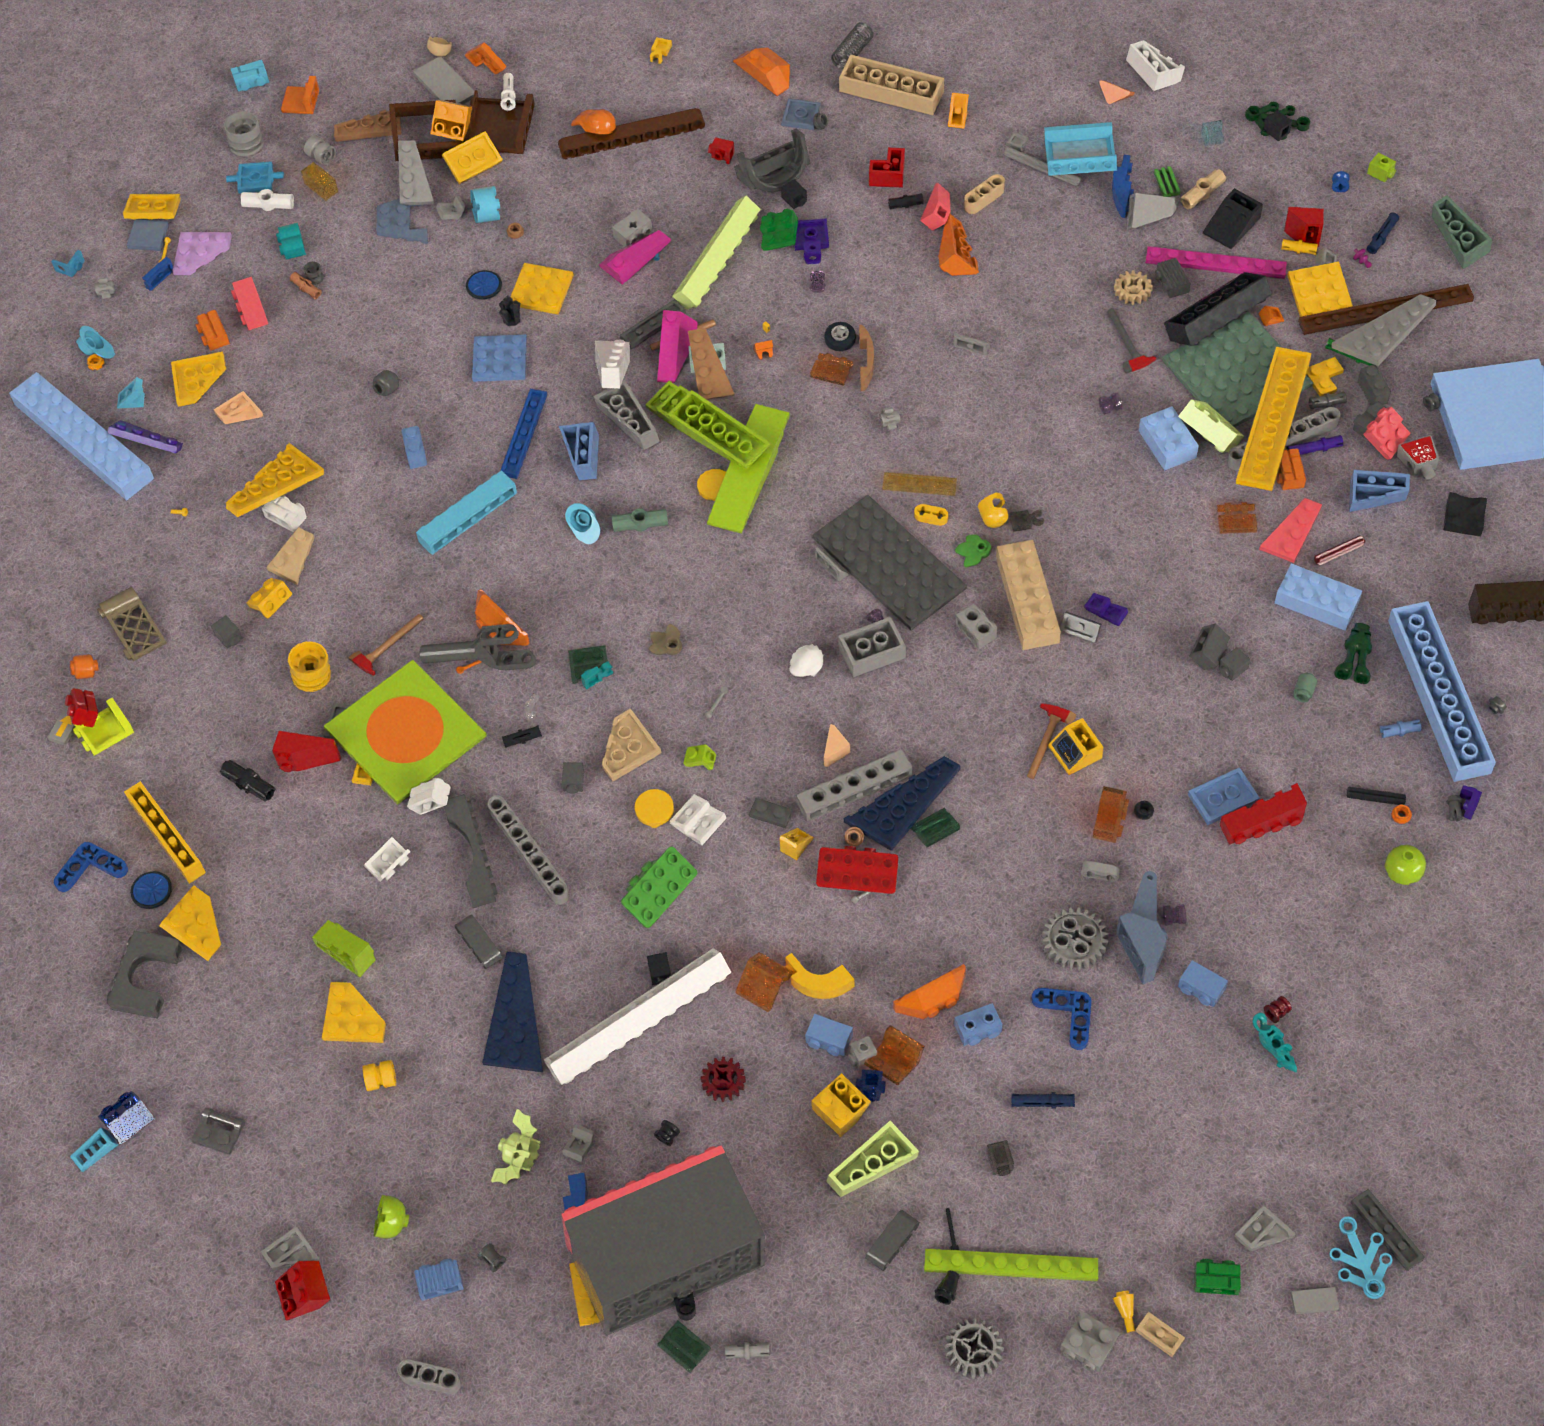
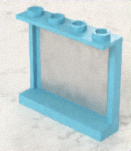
(1080, 149)

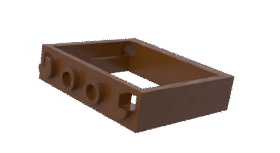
(426, 150)

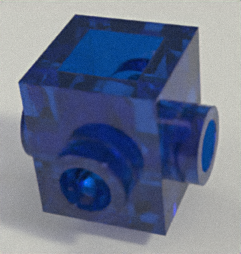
(871, 1084)

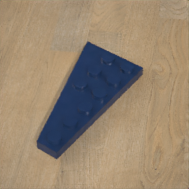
(900, 807)
(513, 1027)

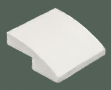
(698, 819)

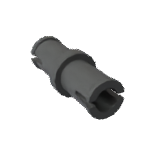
(1327, 400)

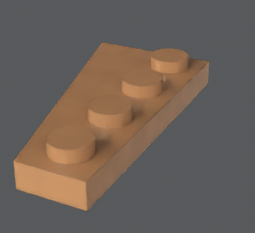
(708, 369)

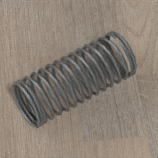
(850, 47)

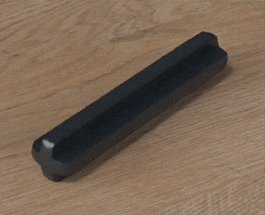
(1376, 796)

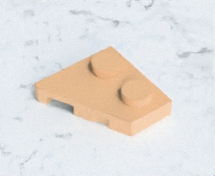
(238, 409)

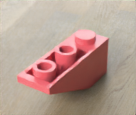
(937, 208)

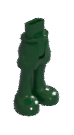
(1357, 642)

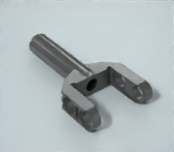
(482, 648)

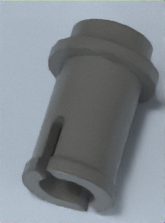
(1454, 803)

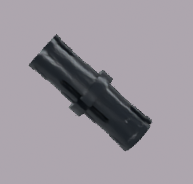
(905, 201)
(510, 740)

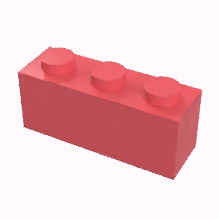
(249, 303)

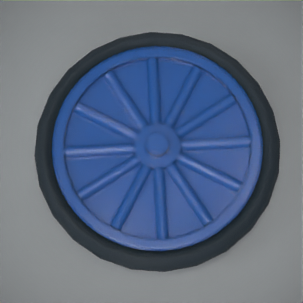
(483, 284)
(151, 890)

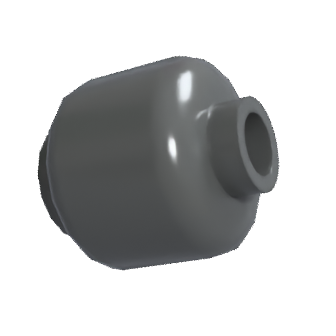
(385, 383)

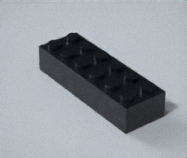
(1218, 309)

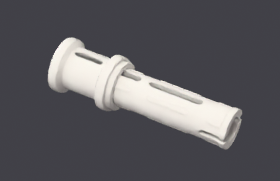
(508, 94)

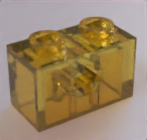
(319, 181)

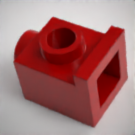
(722, 149)

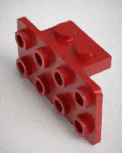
(857, 869)

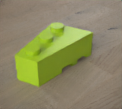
(344, 947)

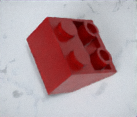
(1304, 224)
(302, 1289)

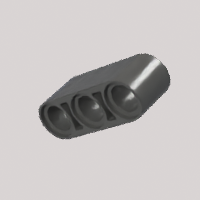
(479, 941)
(891, 1239)

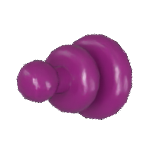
(1362, 258)

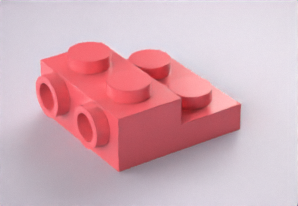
(1386, 432)

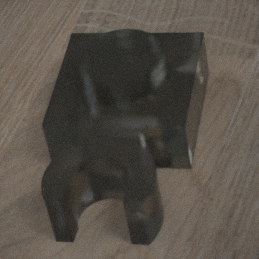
(1023, 520)

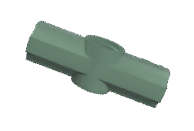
(647, 519)

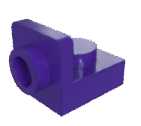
(1472, 798)

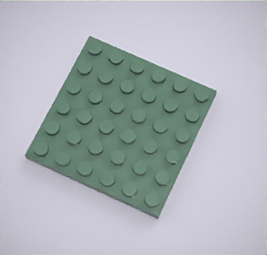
(1228, 368)

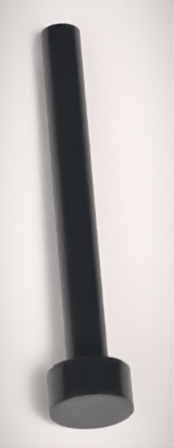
(954, 1246)

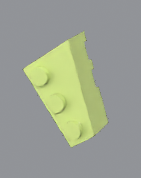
(1211, 425)

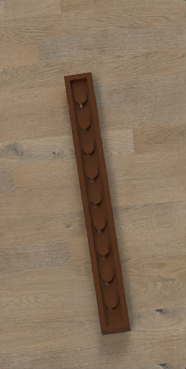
(1368, 312)

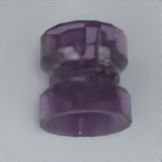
(1110, 403)
(1174, 914)

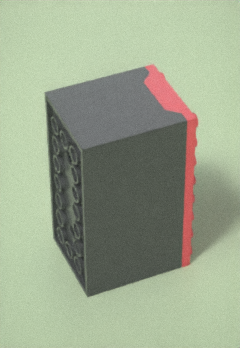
(663, 1239)

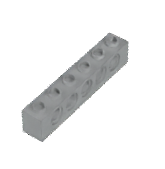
(847, 793)

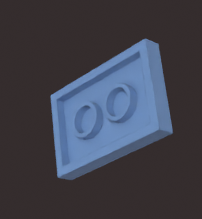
(1223, 795)

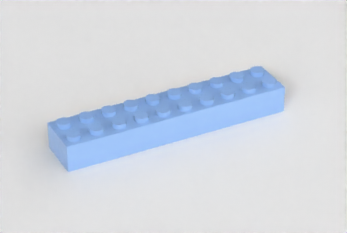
(81, 436)
(1441, 692)

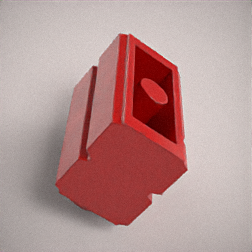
(82, 707)

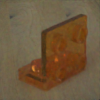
(762, 981)
(896, 1055)

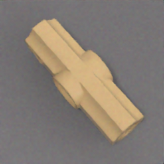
(1202, 189)

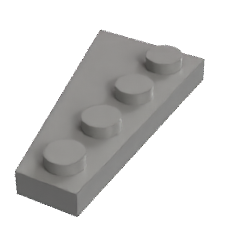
(412, 177)

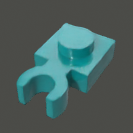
(595, 675)

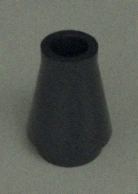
(946, 1290)

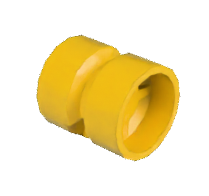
(379, 1075)

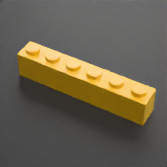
(164, 832)

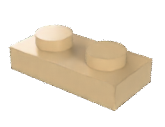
(1160, 1334)

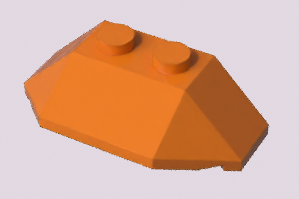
(766, 68)
(490, 614)
(933, 996)

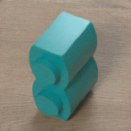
(291, 241)

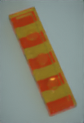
(919, 484)

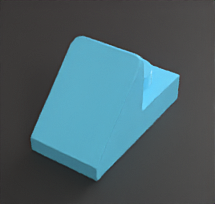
(132, 395)

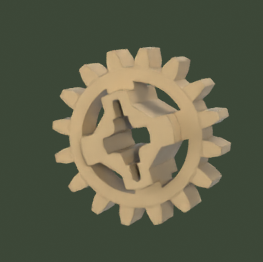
(1133, 287)

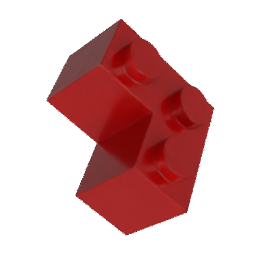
(890, 171)

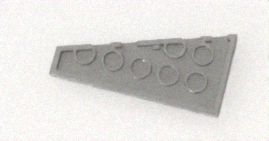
(1382, 335)

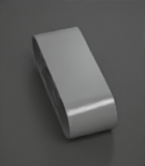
(421, 1369)

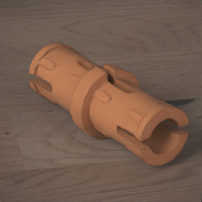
(305, 285)

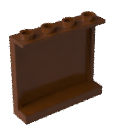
(505, 128)

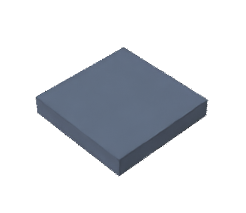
(800, 114)
(147, 235)

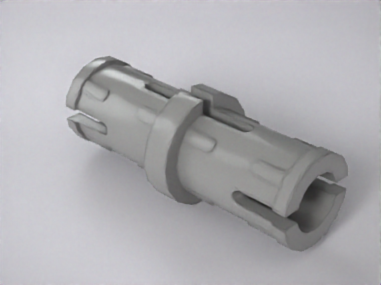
(747, 1350)

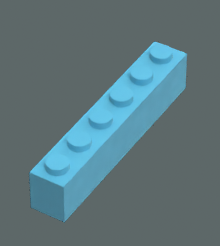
(466, 512)

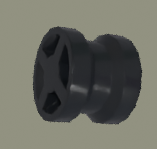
(667, 1132)

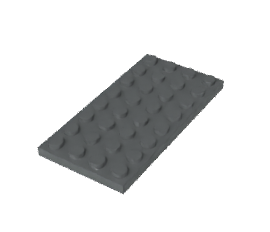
(889, 562)

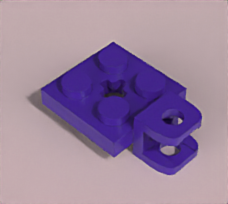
(812, 244)

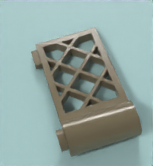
(124, 604)

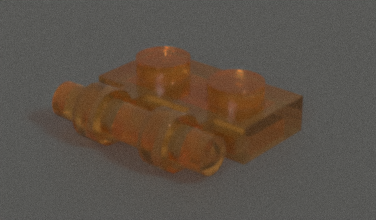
(830, 372)
(1238, 522)

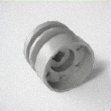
(243, 133)

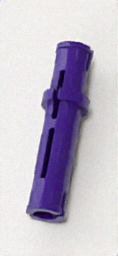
(1318, 445)

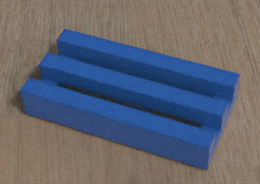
(158, 273)

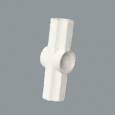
(267, 200)

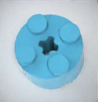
(485, 204)

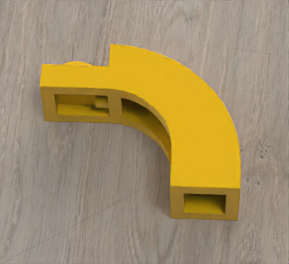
(819, 986)

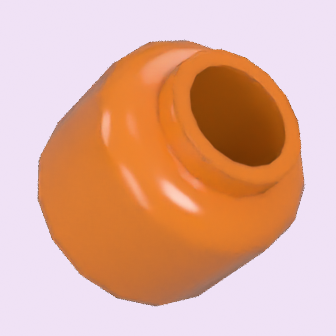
(83, 666)

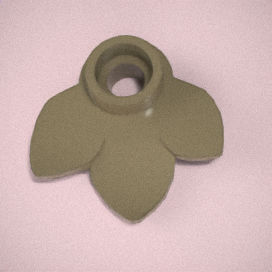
(663, 641)

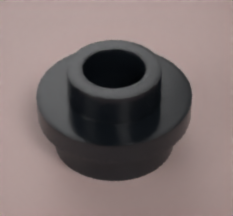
(1143, 805)

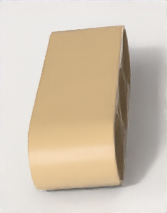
(984, 194)

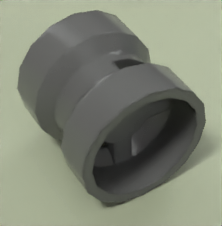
(313, 272)

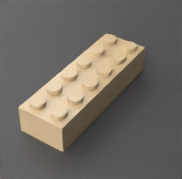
(891, 84)
(1028, 595)

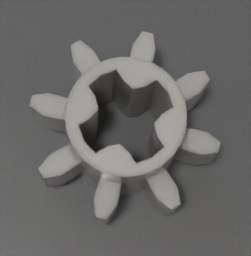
(105, 288)
(889, 418)

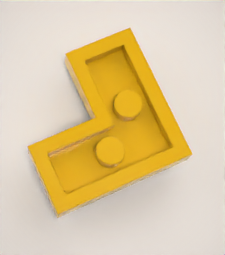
(1321, 374)

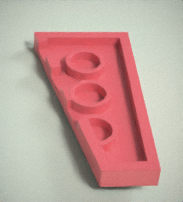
(1292, 532)

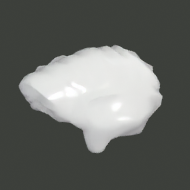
(806, 661)

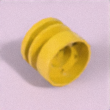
(309, 666)

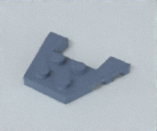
(394, 222)

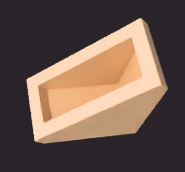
(836, 746)

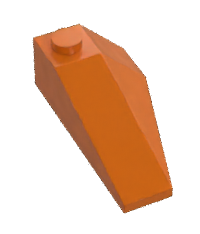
(954, 250)

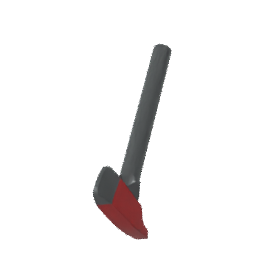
(1137, 361)

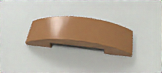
(866, 343)

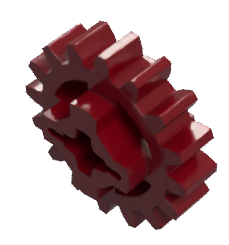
(723, 1069)

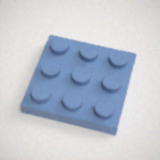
(499, 358)

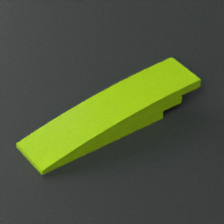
(707, 424)
(742, 485)

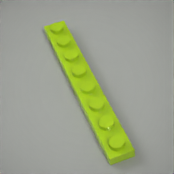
(1011, 1264)

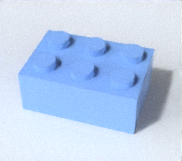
(1168, 438)

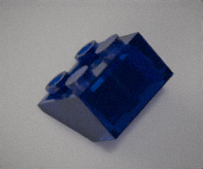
(125, 1116)

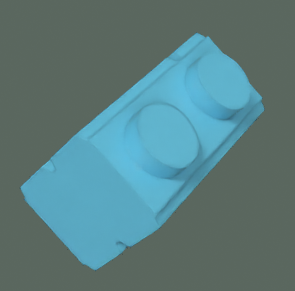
(250, 75)

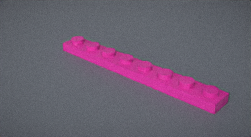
(1218, 262)

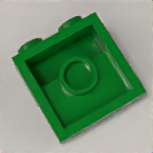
(778, 229)

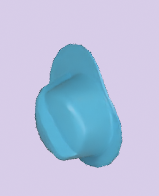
(92, 343)
(583, 523)

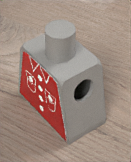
(1419, 456)

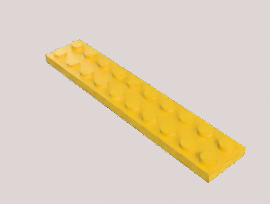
(1273, 419)

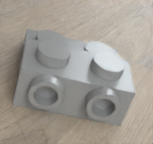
(1089, 1342)

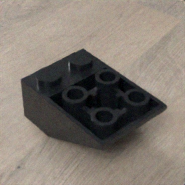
(1233, 218)

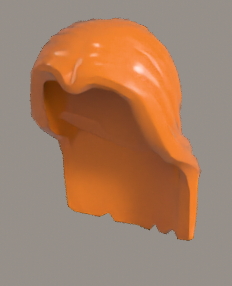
(596, 121)

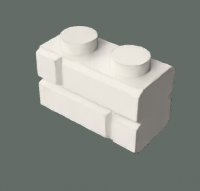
(285, 513)
(429, 796)

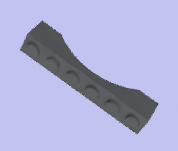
(478, 883)

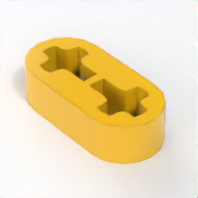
(931, 514)

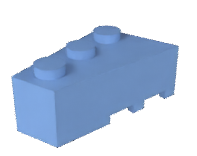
(582, 447)
(1377, 489)

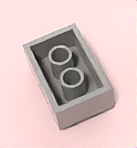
(872, 647)

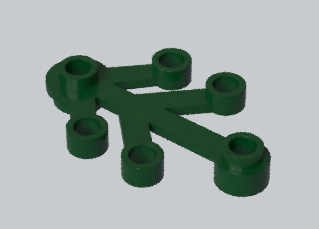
(1258, 114)

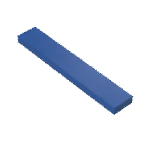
(523, 433)

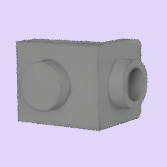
(451, 210)
(861, 1051)
(579, 1143)

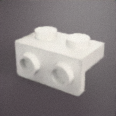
(386, 859)

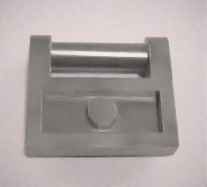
(215, 1137)

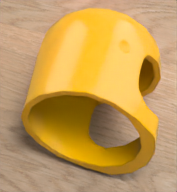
(993, 516)

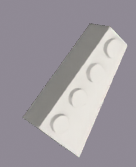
(612, 362)

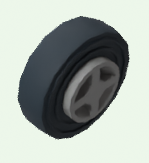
(842, 330)

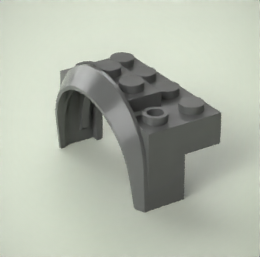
(754, 171)

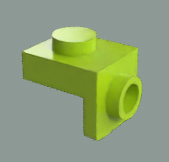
(699, 756)

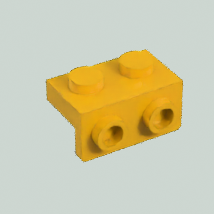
(269, 597)

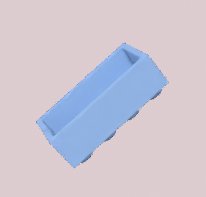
(1318, 597)

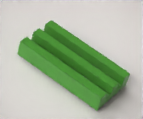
(1163, 171)

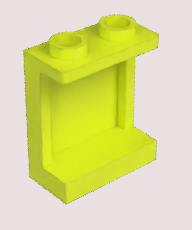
(109, 729)

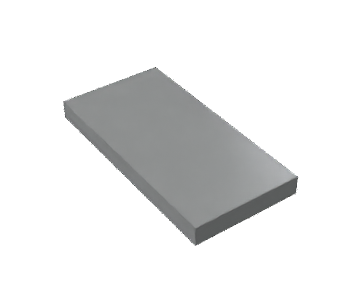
(443, 81)

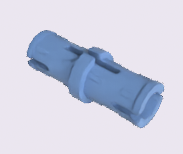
(1400, 728)

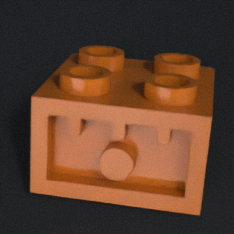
(301, 99)

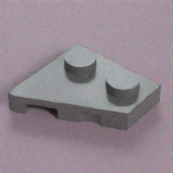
(1263, 1230)
(289, 1250)

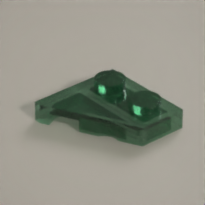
(586, 659)

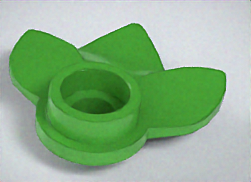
(972, 551)

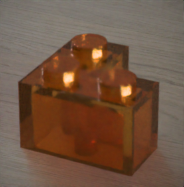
(1111, 810)

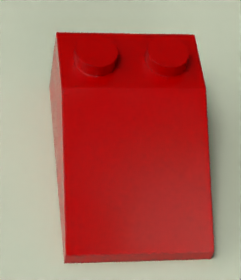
(303, 751)

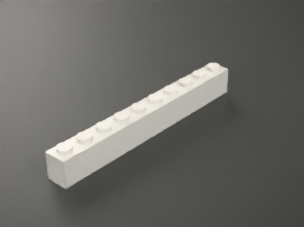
(637, 1016)

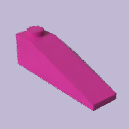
(632, 258)
(674, 344)

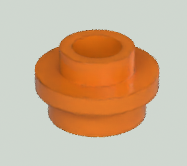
(1401, 809)

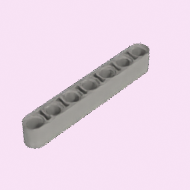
(1300, 432)
(530, 857)

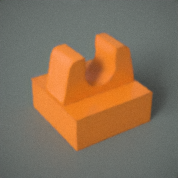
(761, 347)

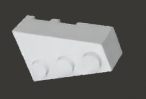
(1152, 66)

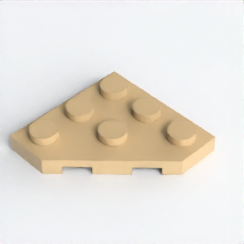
(628, 746)

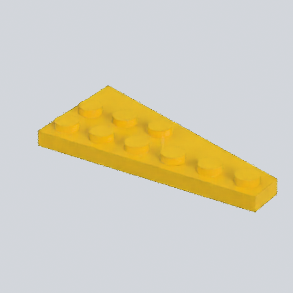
(275, 479)

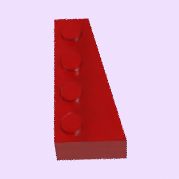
(1264, 816)

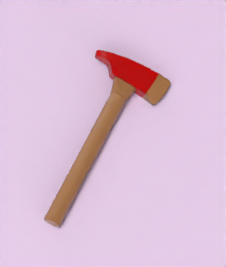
(365, 662)
(1056, 714)

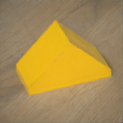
(794, 843)

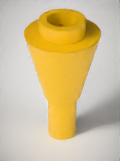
(1125, 1306)

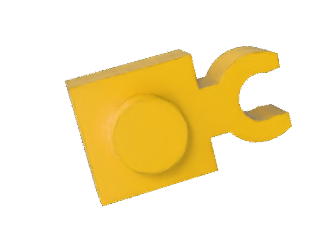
(660, 48)

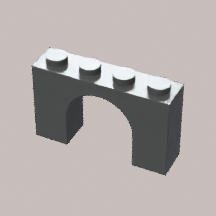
(141, 949)

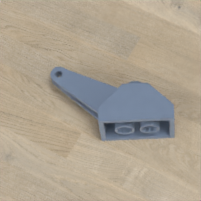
(1141, 932)

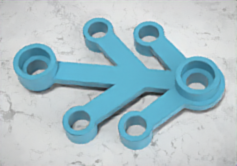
(1362, 1261)

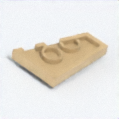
(292, 556)

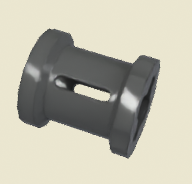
(491, 1257)

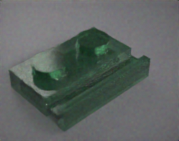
(935, 827)
(684, 1346)

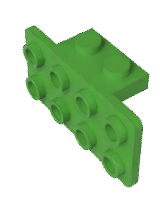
(657, 886)

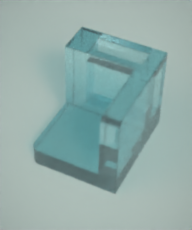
(1212, 133)

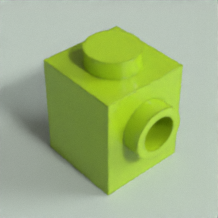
(1382, 167)

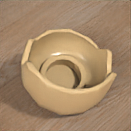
(438, 46)

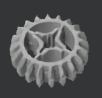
(981, 1351)

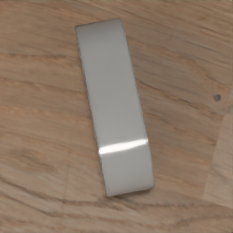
(1100, 871)

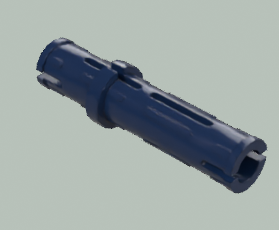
(1379, 237)
(1043, 1100)

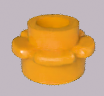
(95, 359)

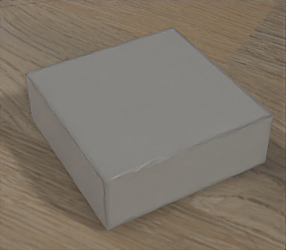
(1017, 141)

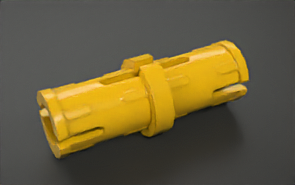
(1299, 246)

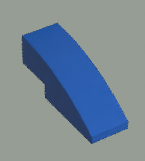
(578, 1191)

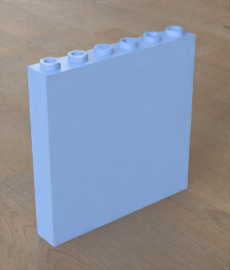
(1493, 412)

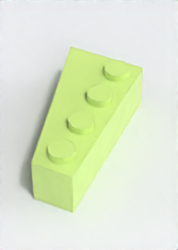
(876, 1157)

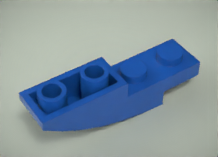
(1122, 186)

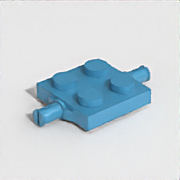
(254, 177)

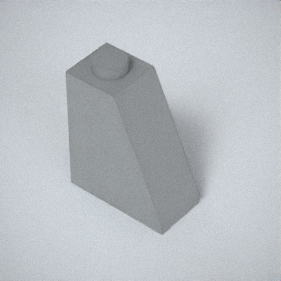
(1148, 209)

